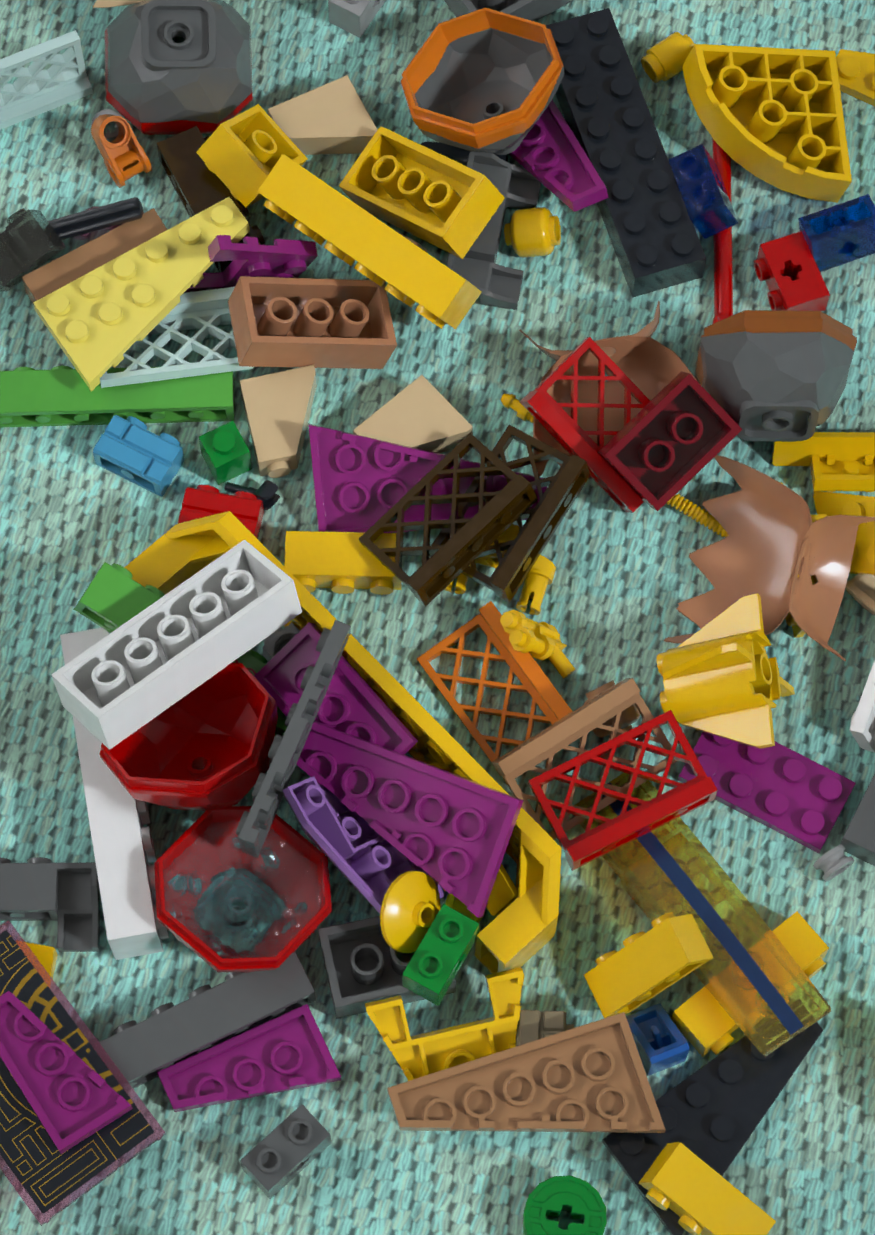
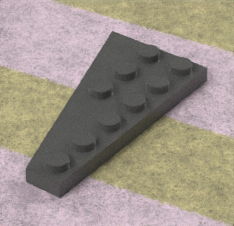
(288, 748)

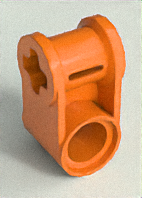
(123, 155)

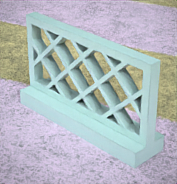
(40, 89)
(195, 311)

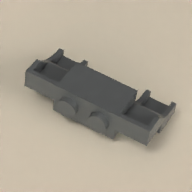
(498, 284)
(54, 892)

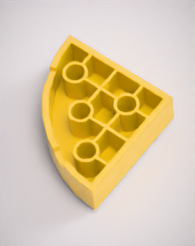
(774, 114)

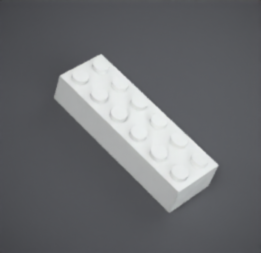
(177, 643)

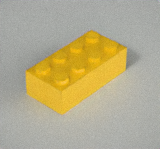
(422, 192)

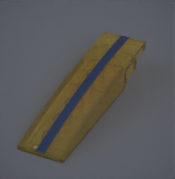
(750, 966)

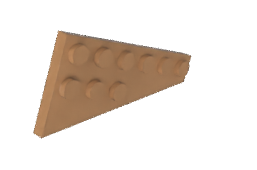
(555, 1084)

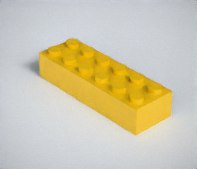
(360, 236)

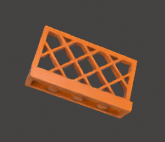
(521, 665)

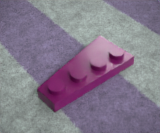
(259, 1062)

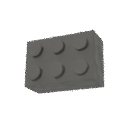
(363, 966)

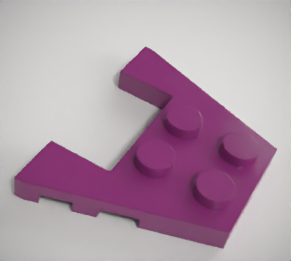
(250, 259)

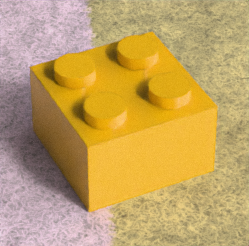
(246, 151)

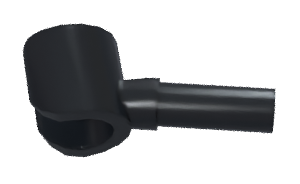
(265, 492)

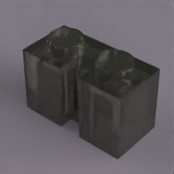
(26, 246)

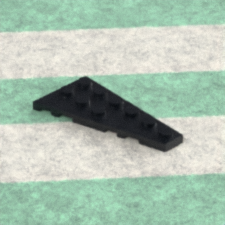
(713, 1111)

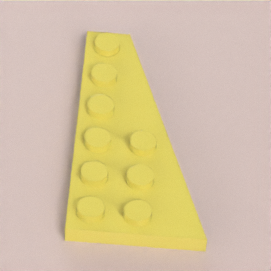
(130, 295)

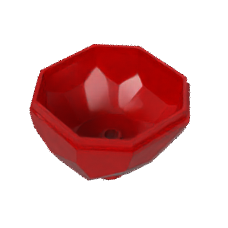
(201, 748)

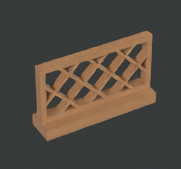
(569, 729)

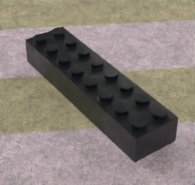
(617, 133)

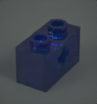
(703, 191)
(840, 232)

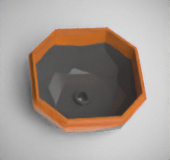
(483, 80)

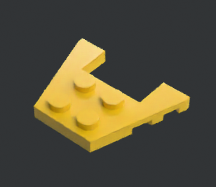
(457, 1044)

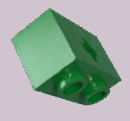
(440, 954)

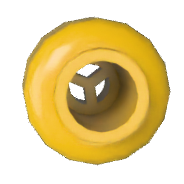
(533, 232)

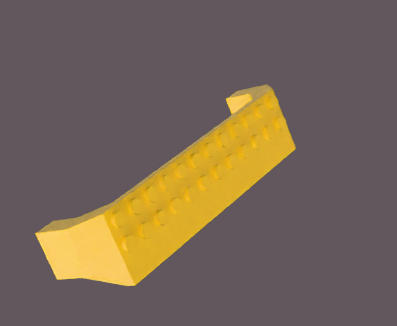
(534, 914)

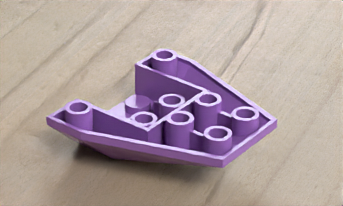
(348, 840)

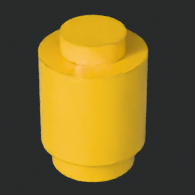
(667, 57)

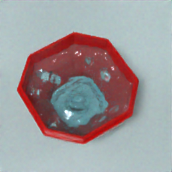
(208, 874)

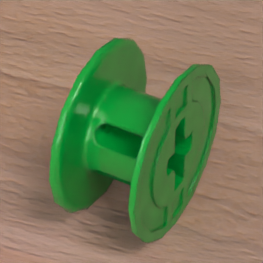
(567, 1195)

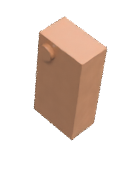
(311, 323)

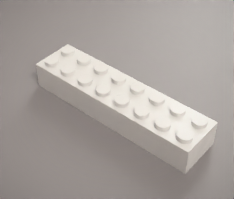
(118, 839)

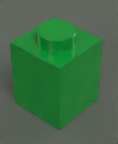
(225, 452)

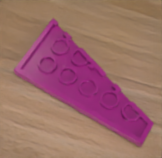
(366, 477)
(426, 813)

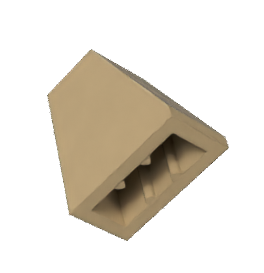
(326, 120)
(278, 417)
(417, 419)

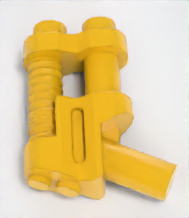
(537, 638)

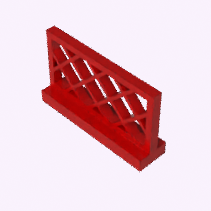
(571, 435)
(639, 820)

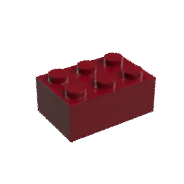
(670, 440)

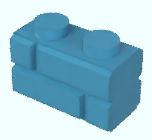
(139, 454)

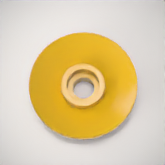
(409, 910)

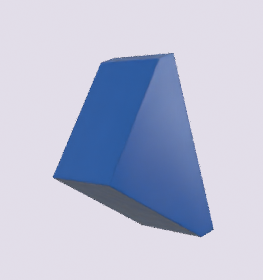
(657, 1039)

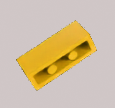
(339, 562)
(647, 964)
(701, 1196)

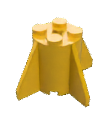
(724, 677)

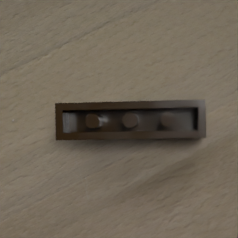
(194, 182)

